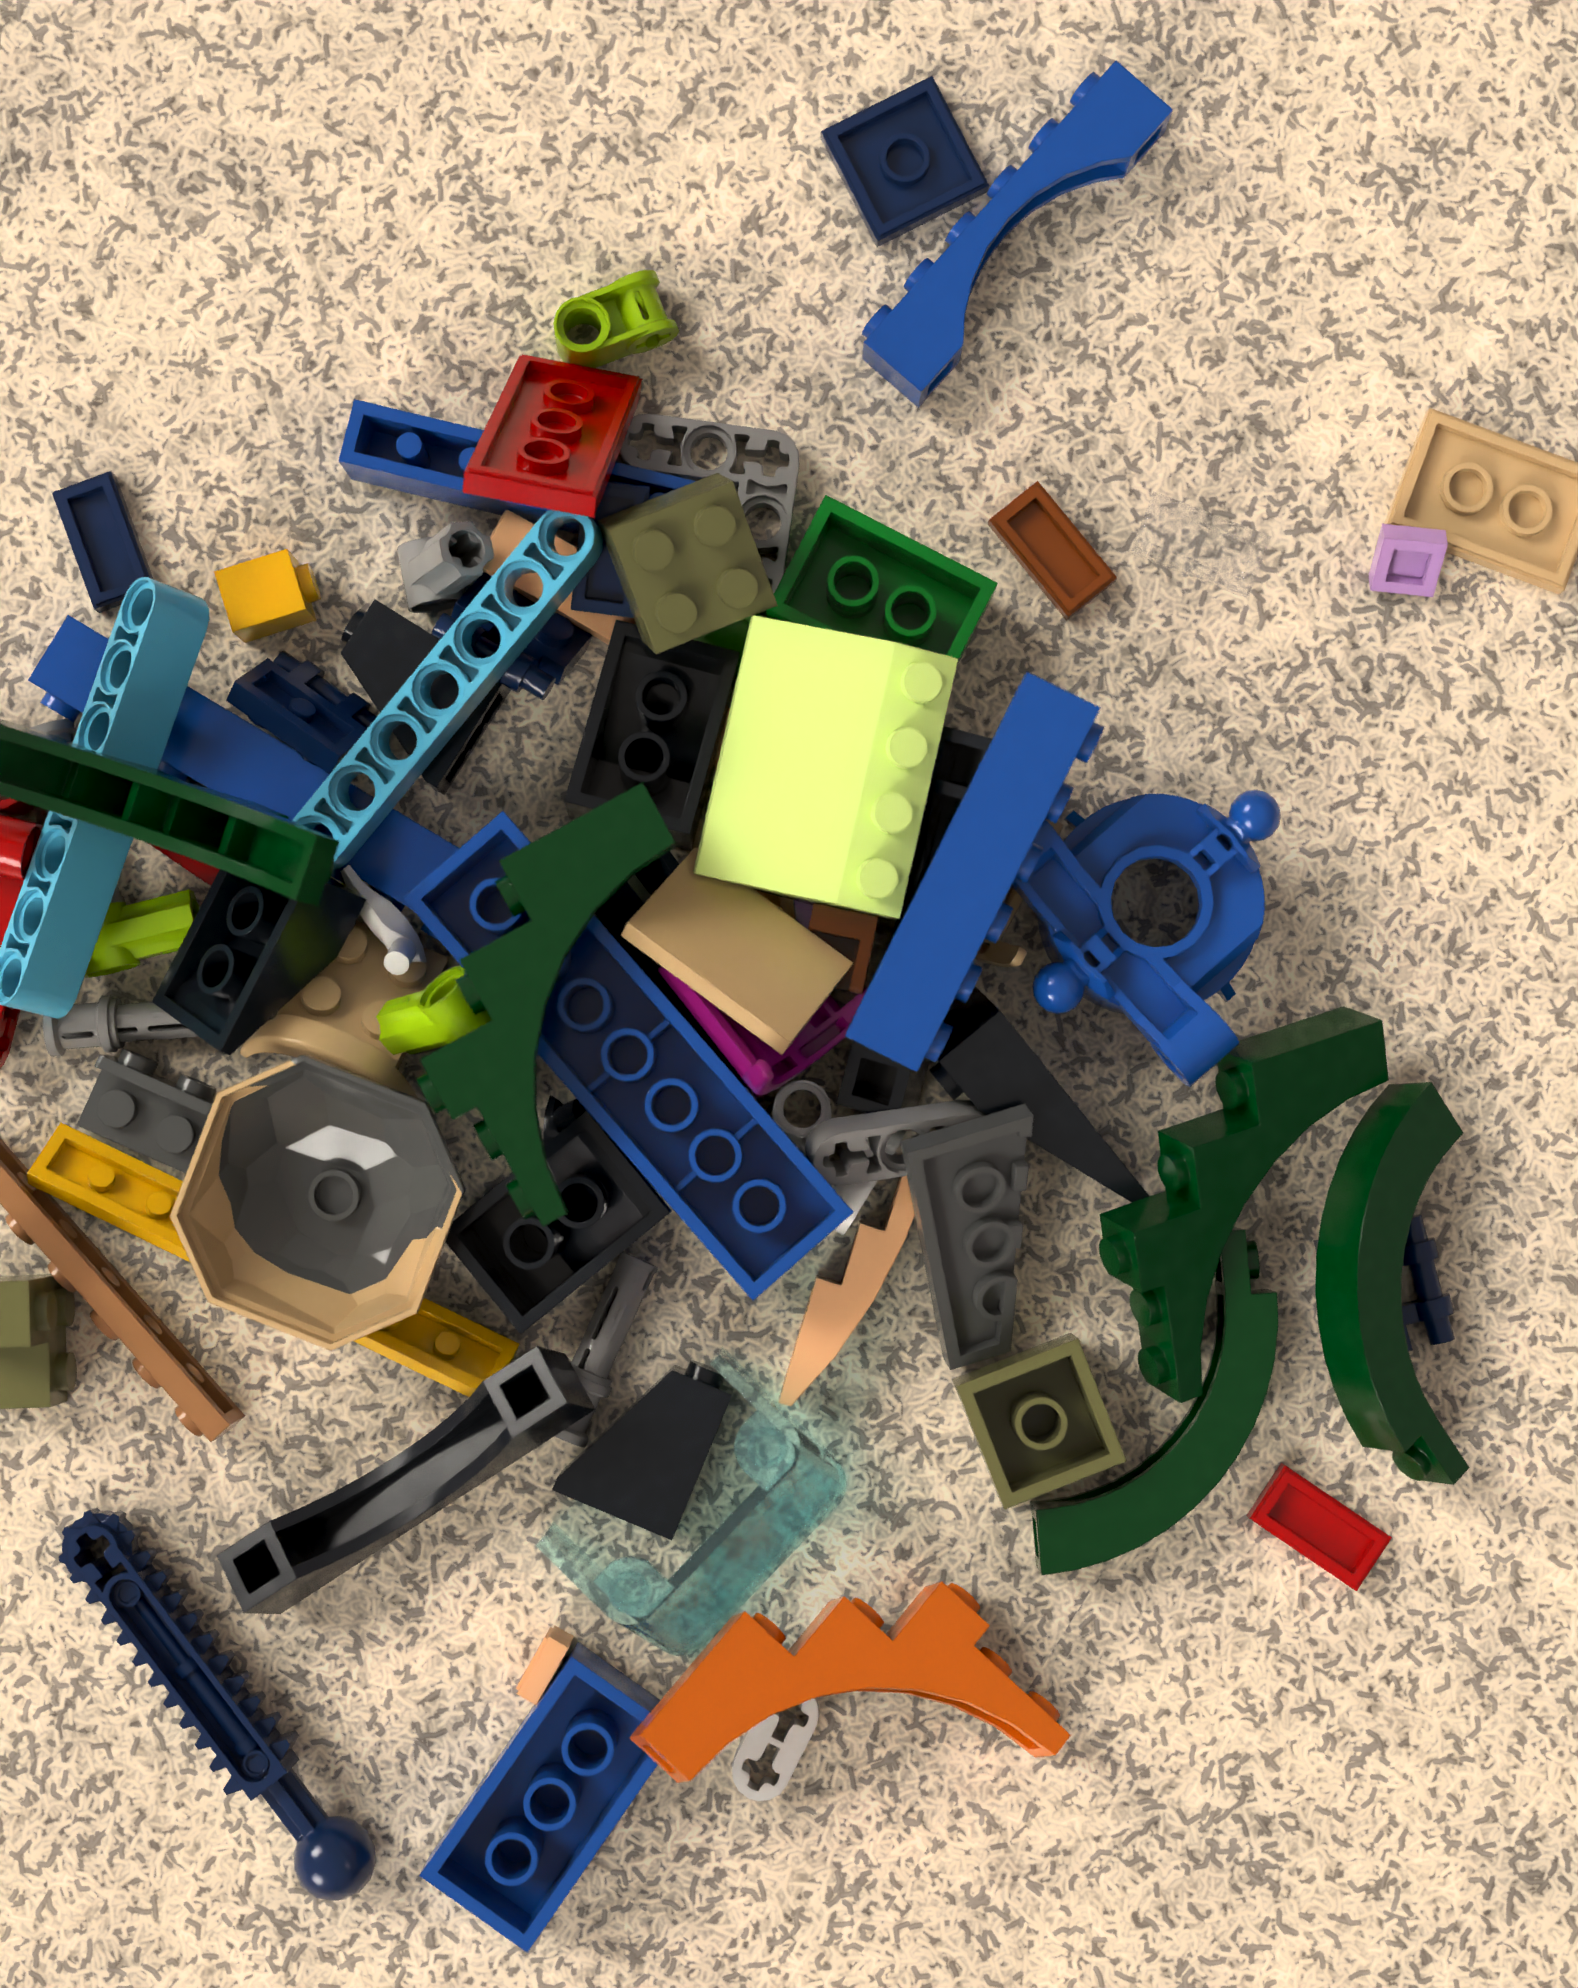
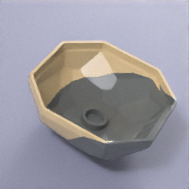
(317, 1202)

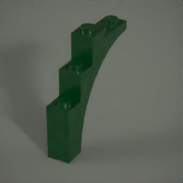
(165, 812)
(494, 1067)
(1212, 1165)

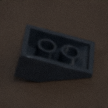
(655, 726)
(251, 956)
(537, 1267)

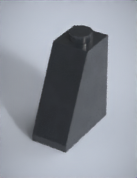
(383, 654)
(652, 1452)

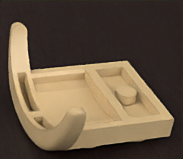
(339, 1008)

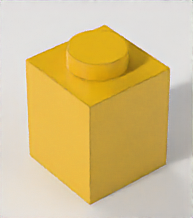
(268, 595)

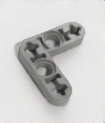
(753, 487)
(878, 1126)

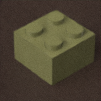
(687, 562)
(1039, 1420)

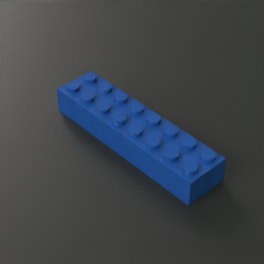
(649, 1079)

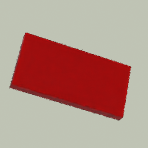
(554, 436)

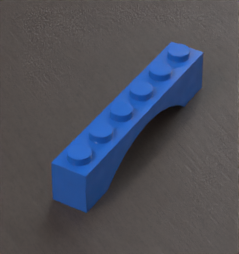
(1097, 141)

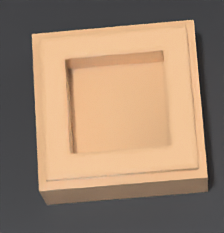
(544, 1664)

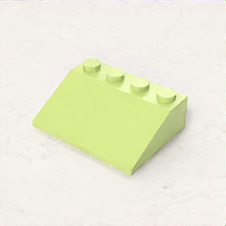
(825, 766)

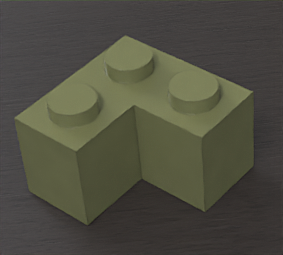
(33, 1342)

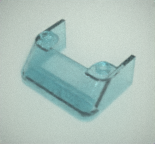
(794, 1495)

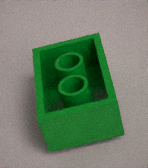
(880, 585)

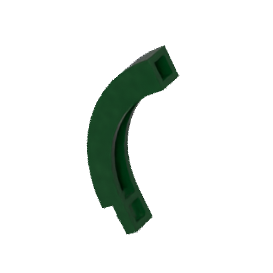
(1361, 1278)
(1195, 1457)

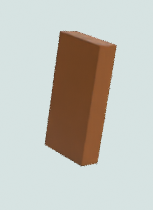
(1052, 550)

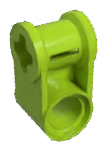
(617, 318)

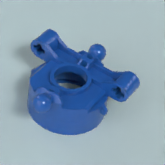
(1162, 985)

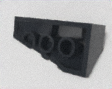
(1001, 1071)

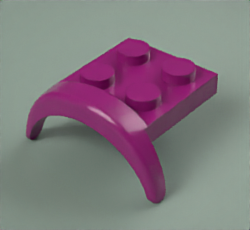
(754, 1059)

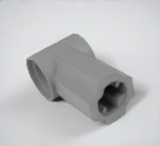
(442, 565)

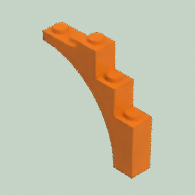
(925, 1654)

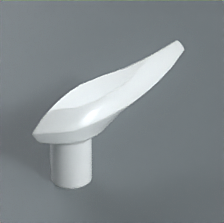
(388, 925)

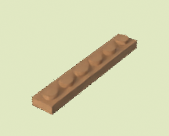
(116, 1306)

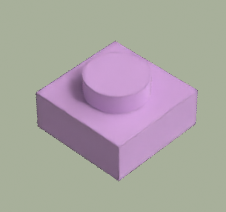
(1407, 560)

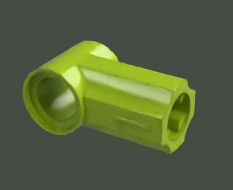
(141, 932)
(428, 1016)

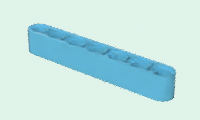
(474, 676)
(80, 862)

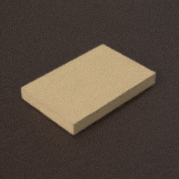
(1494, 498)
(738, 952)

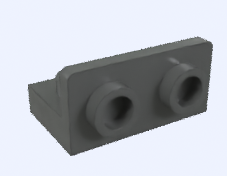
(146, 1109)

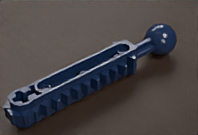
(331, 1853)

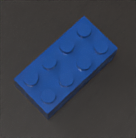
(547, 1800)

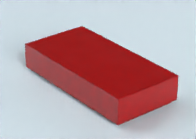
(1318, 1526)

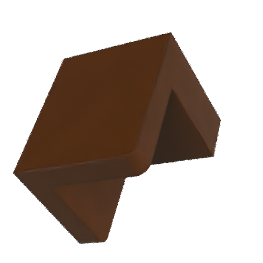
(850, 935)

